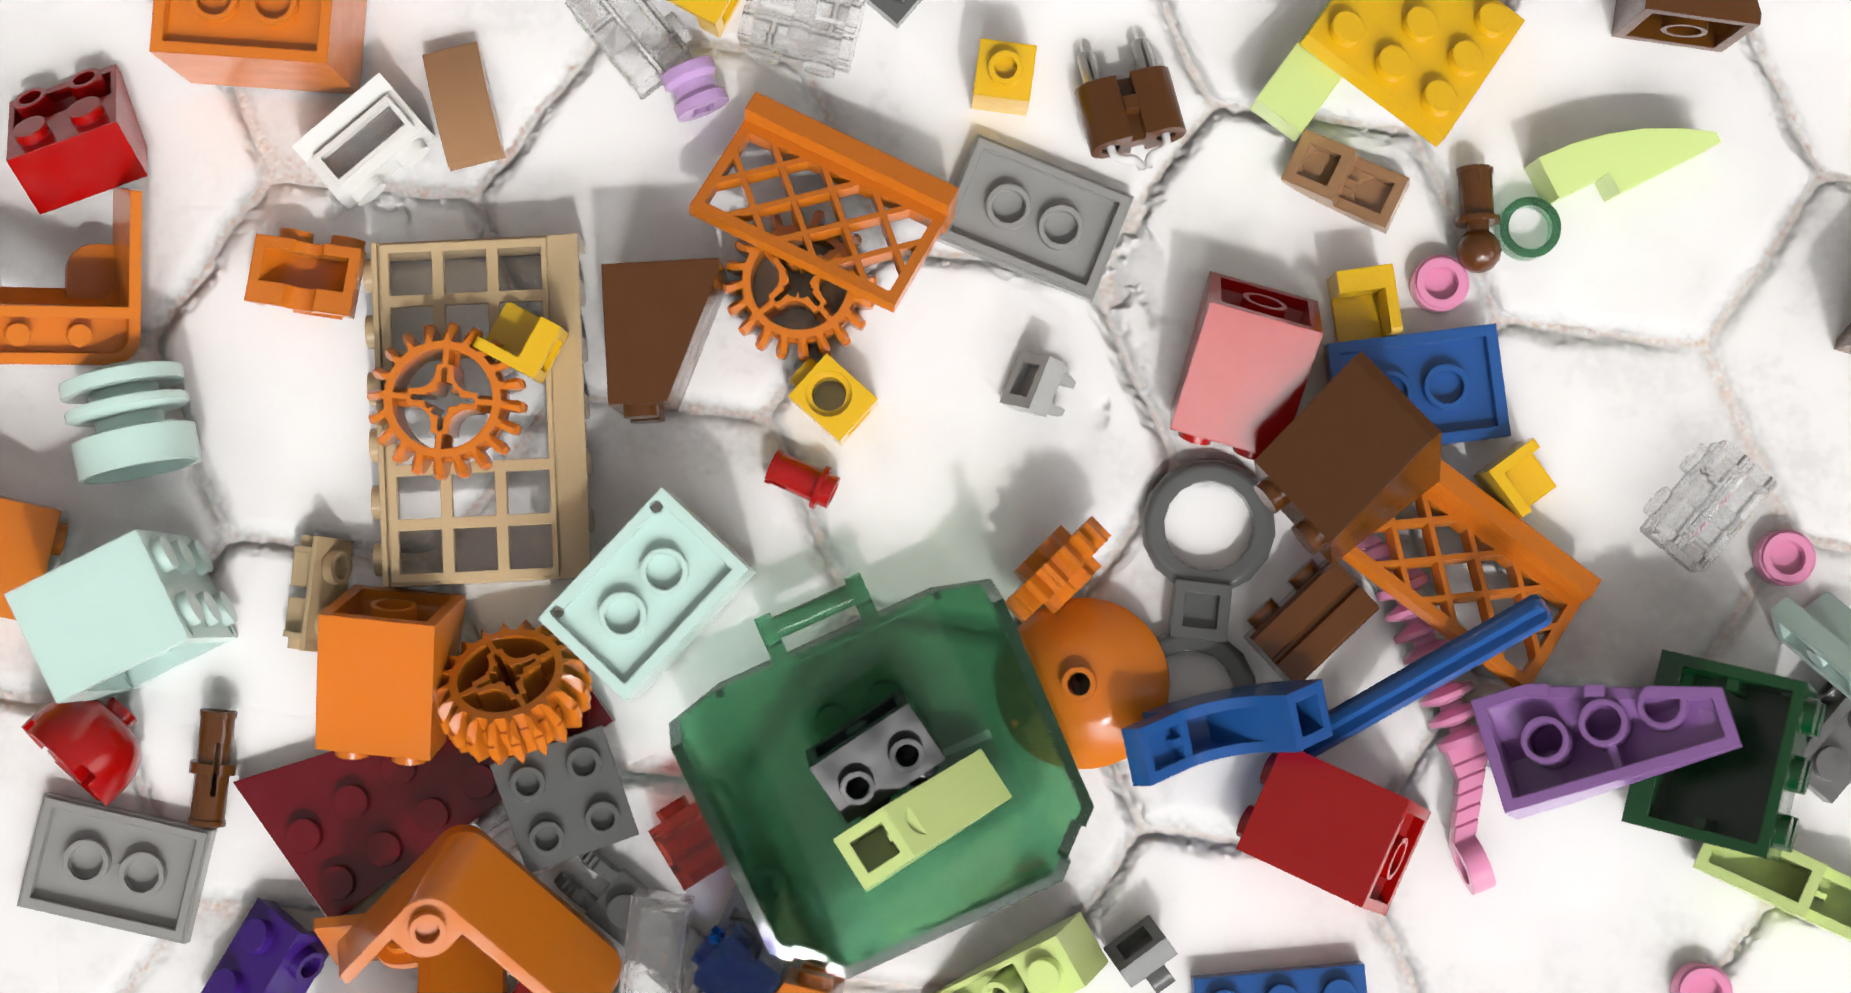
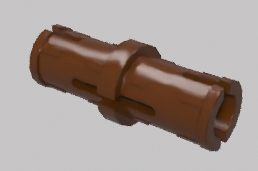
(208, 805)

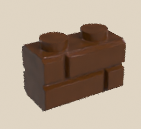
(1309, 620)

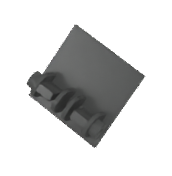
(565, 800)

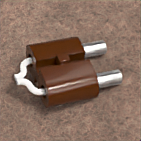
(1129, 109)

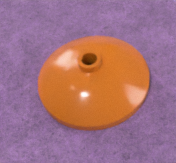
(1117, 656)

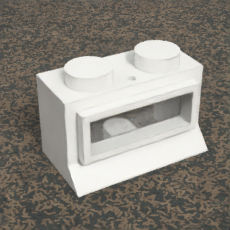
(365, 142)

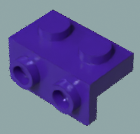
(269, 955)

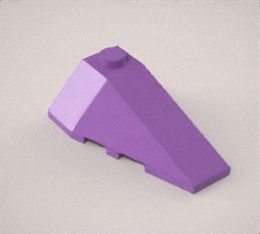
(1586, 740)

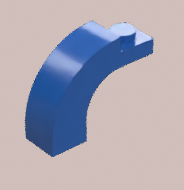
(1226, 724)

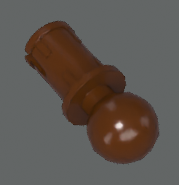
(1478, 247)

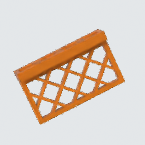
(856, 170)
(1501, 538)

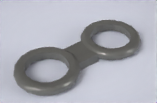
(1204, 597)

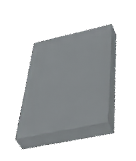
(1036, 218)
(116, 867)

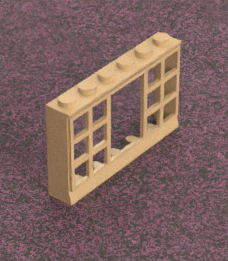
(566, 410)

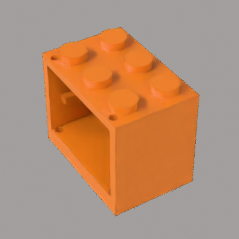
(263, 42)

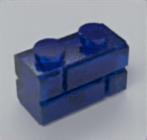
(734, 964)

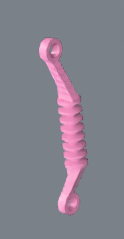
(1463, 744)

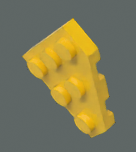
(1415, 54)

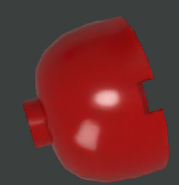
(89, 744)

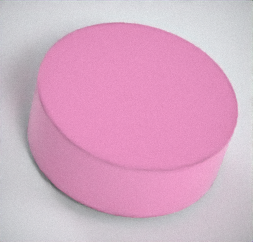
(1439, 284)
(1784, 557)
(1700, 978)

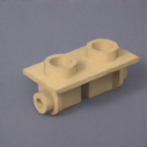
(325, 569)

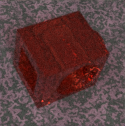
(686, 842)

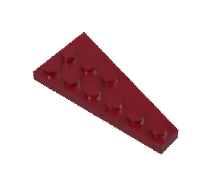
(369, 819)

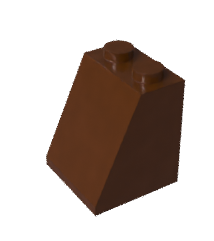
(1686, 23)
(656, 331)
(1349, 461)

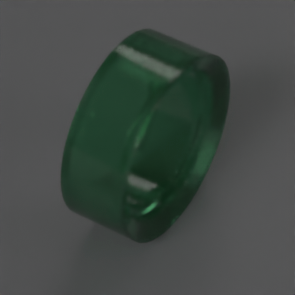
(1517, 252)

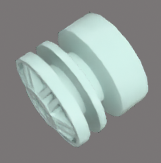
(129, 412)

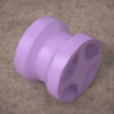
(694, 88)

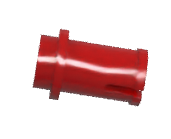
(802, 479)

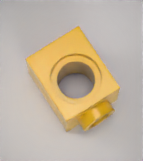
(1004, 77)
(844, 420)

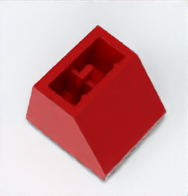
(75, 139)

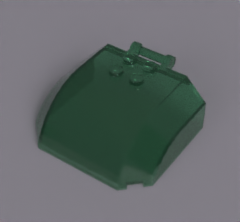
(777, 825)

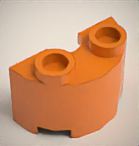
(305, 275)

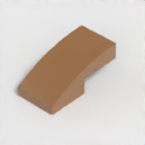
(463, 106)
(1344, 181)

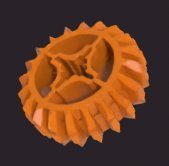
(780, 303)
(446, 429)
(485, 714)

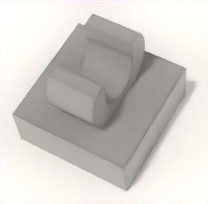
(1035, 384)

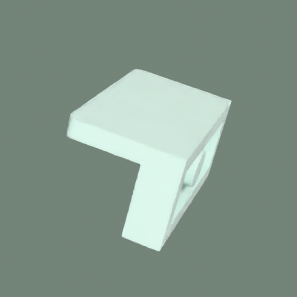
(1818, 636)

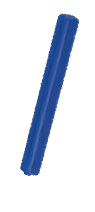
(1435, 670)

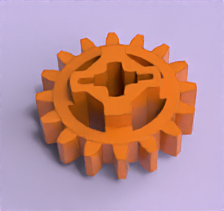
(1057, 569)

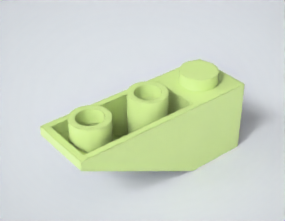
(921, 819)
(1050, 961)

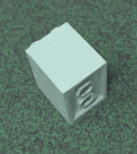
(647, 595)
(123, 615)

